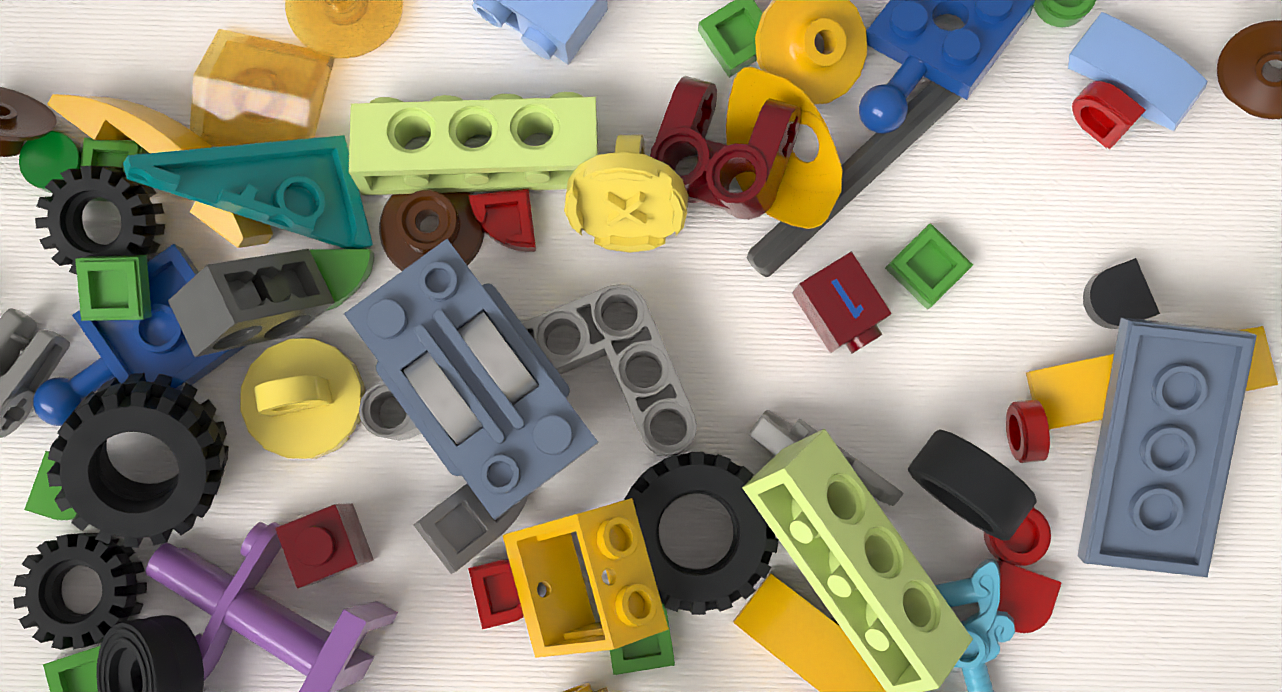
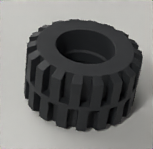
(122, 505)
(752, 537)

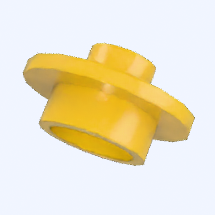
(788, 45)

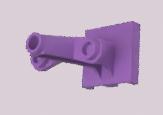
(324, 657)

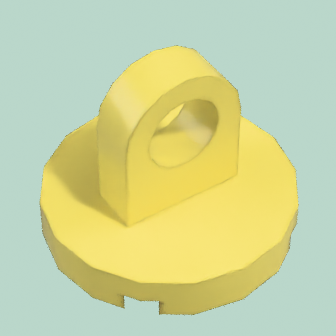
(626, 198)
(301, 398)

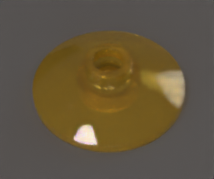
(343, 26)

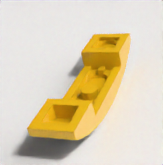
(123, 120)
(1078, 389)
(805, 639)

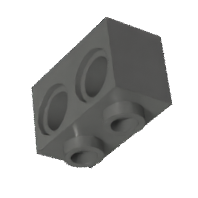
(250, 301)

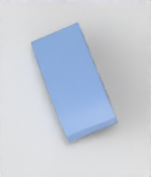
(1140, 68)

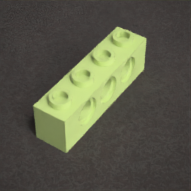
(445, 165)
(859, 565)

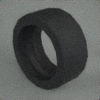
(972, 484)

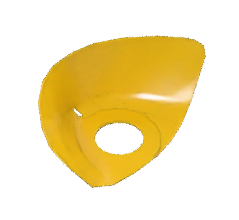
(807, 188)

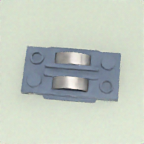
(471, 379)

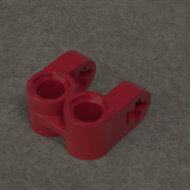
(766, 154)

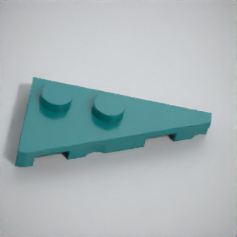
(279, 183)

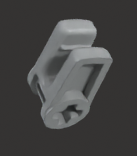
(29, 371)

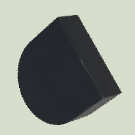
(1118, 294)

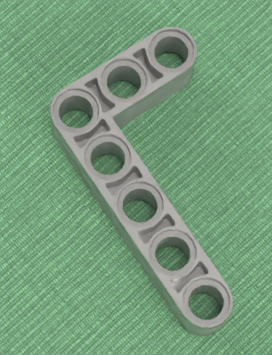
(595, 342)

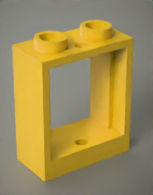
(564, 617)

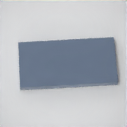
(1165, 446)

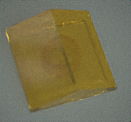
(257, 91)

